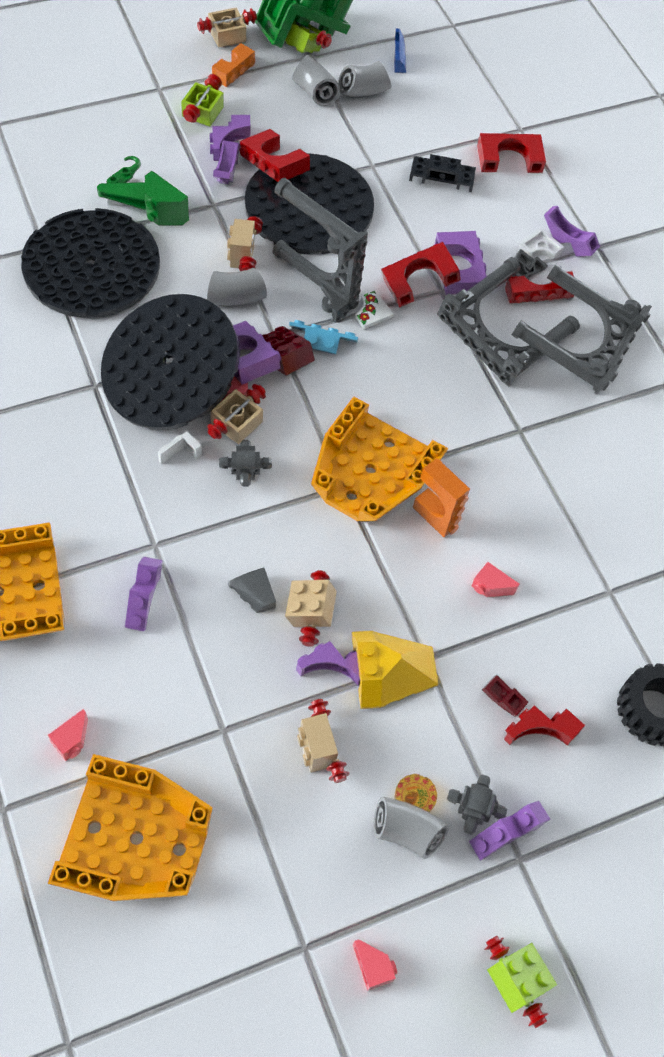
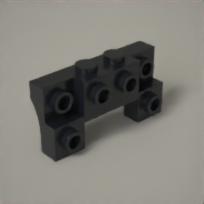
(443, 170)

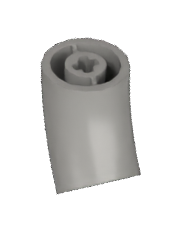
(364, 80)
(316, 81)
(236, 288)
(409, 826)

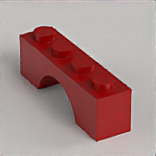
(522, 290)

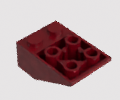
(293, 349)

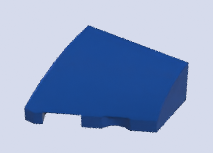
(400, 52)

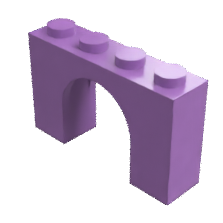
(467, 246)
(260, 361)

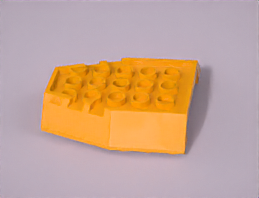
(358, 443)
(26, 560)
(126, 803)

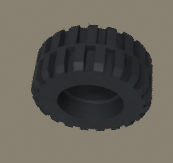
(633, 708)

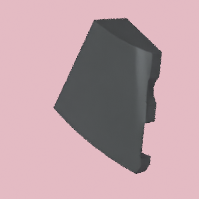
(529, 265)
(255, 589)

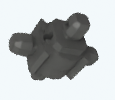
(245, 463)
(477, 804)

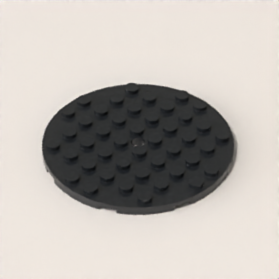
(329, 184)
(64, 281)
(195, 382)

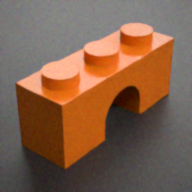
(241, 60)

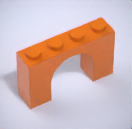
(445, 508)

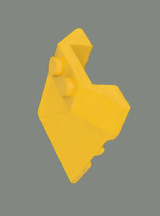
(391, 668)

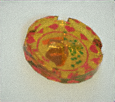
(417, 791)

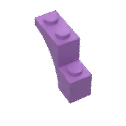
(237, 129)
(226, 165)
(582, 242)
(142, 593)
(328, 658)
(509, 829)

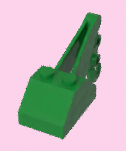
(159, 198)

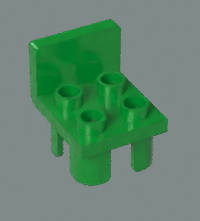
(277, 17)

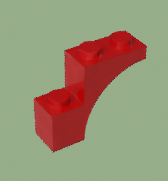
(561, 726)

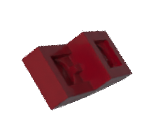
(504, 696)

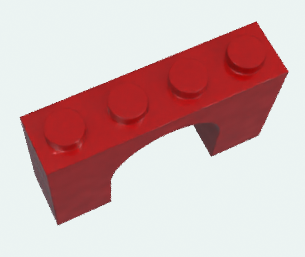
(528, 145)
(257, 151)
(434, 258)

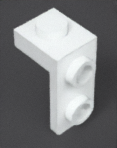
(182, 441)

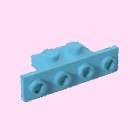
(323, 339)

